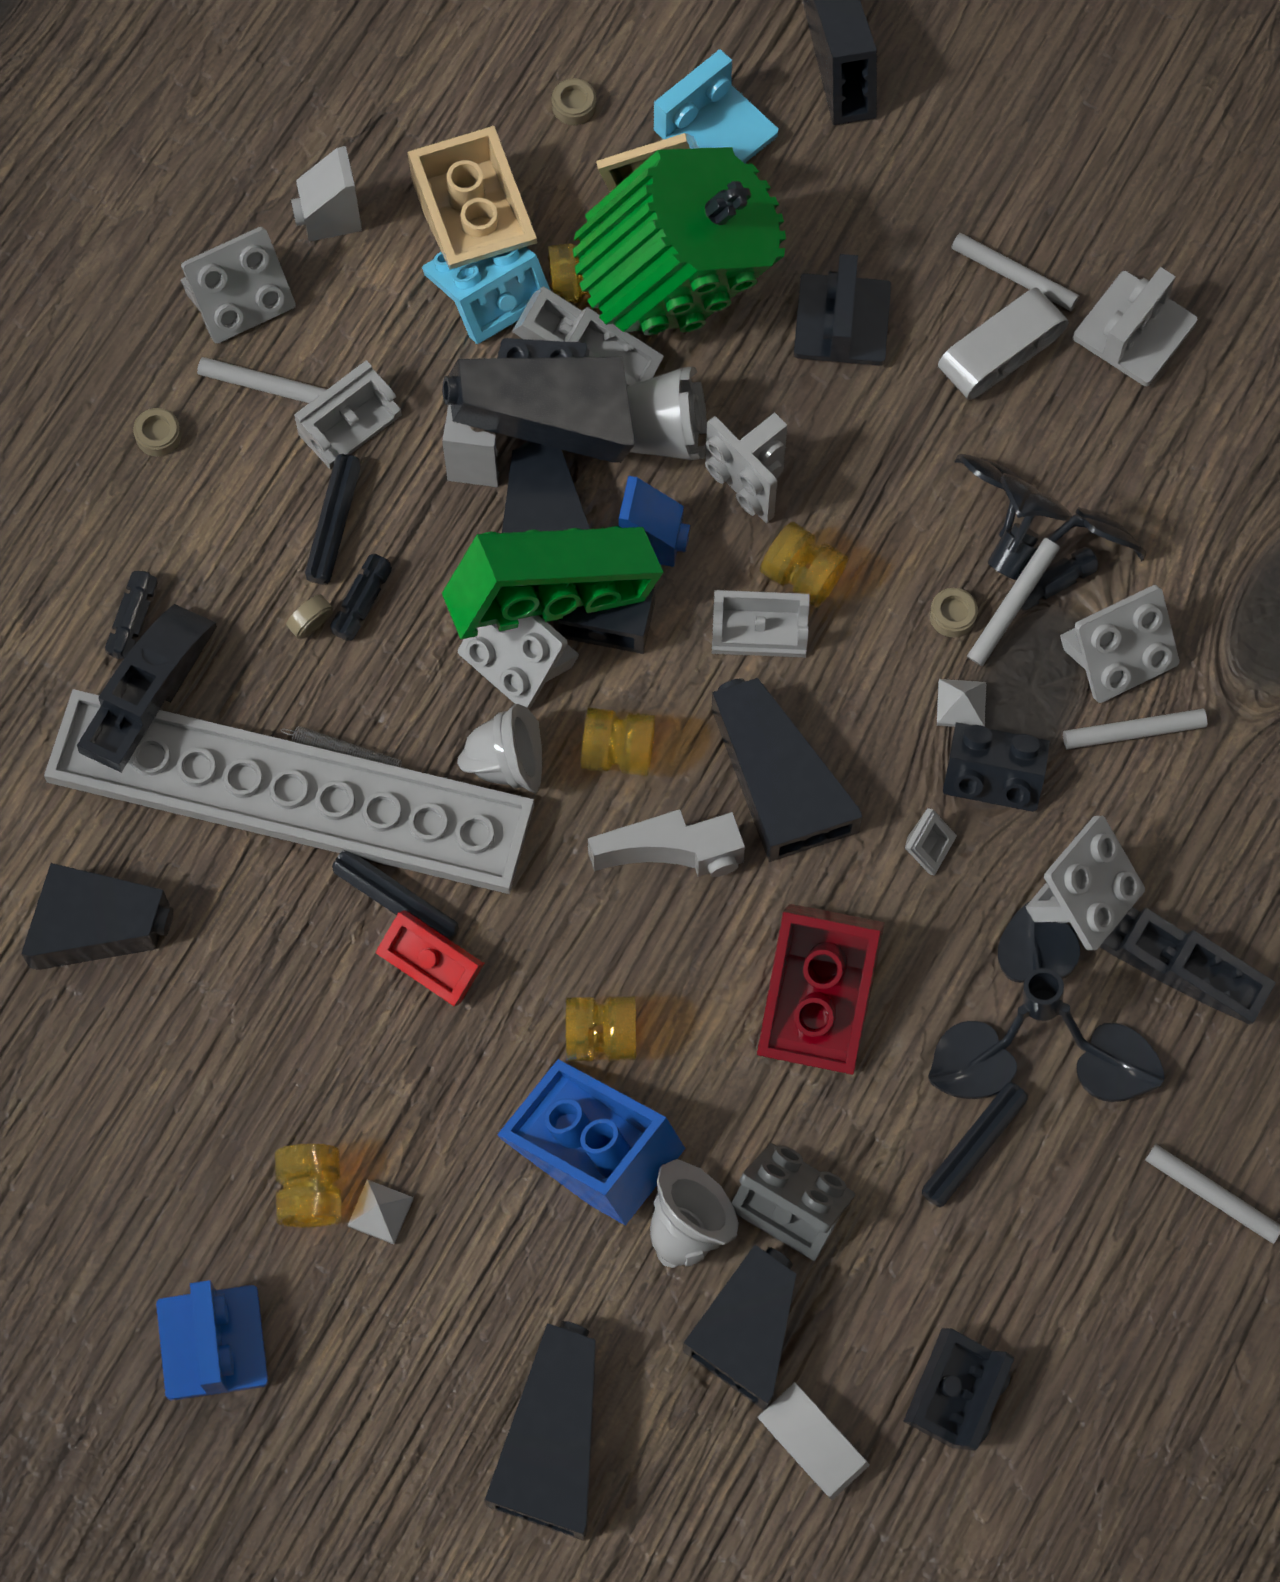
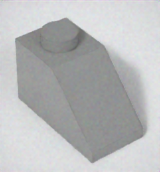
(327, 198)

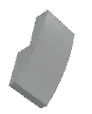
(813, 1441)

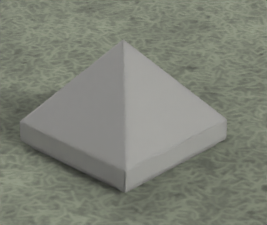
(961, 702)
(930, 841)
(380, 1212)

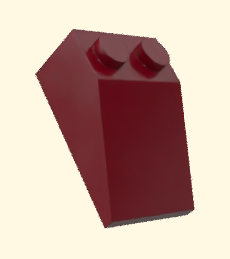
(820, 988)

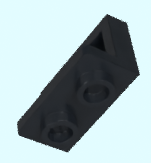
(996, 767)
(959, 1391)

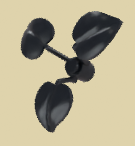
(1019, 542)
(974, 1062)

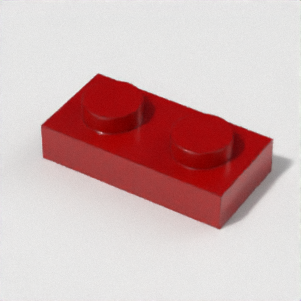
(429, 958)

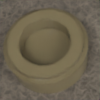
(574, 101)
(157, 432)
(953, 612)
(310, 616)

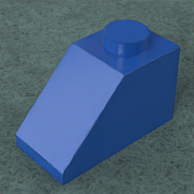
(658, 516)

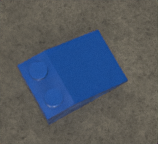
(593, 1140)

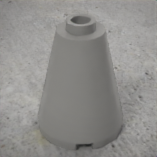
(668, 415)

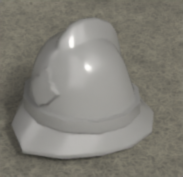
(506, 750)
(689, 1215)

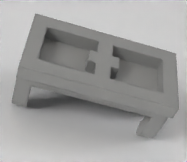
(347, 414)
(469, 454)
(760, 623)

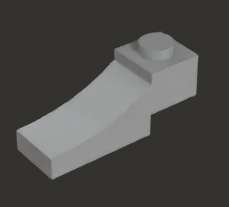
(555, 319)
(707, 846)

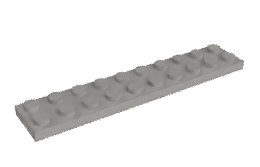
(305, 796)

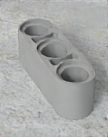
(1003, 343)

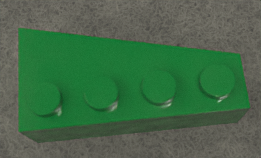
(548, 575)

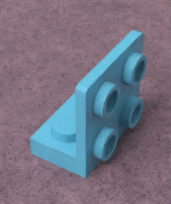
(713, 111)
(489, 291)

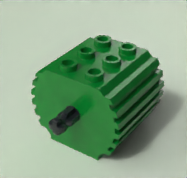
(678, 240)

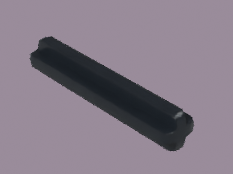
(332, 519)
(391, 893)
(974, 1144)

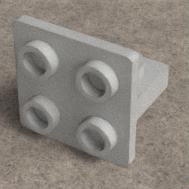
(237, 285)
(1136, 325)
(750, 463)
(1124, 643)
(519, 658)
(1089, 885)

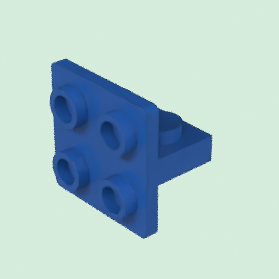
(211, 1341)

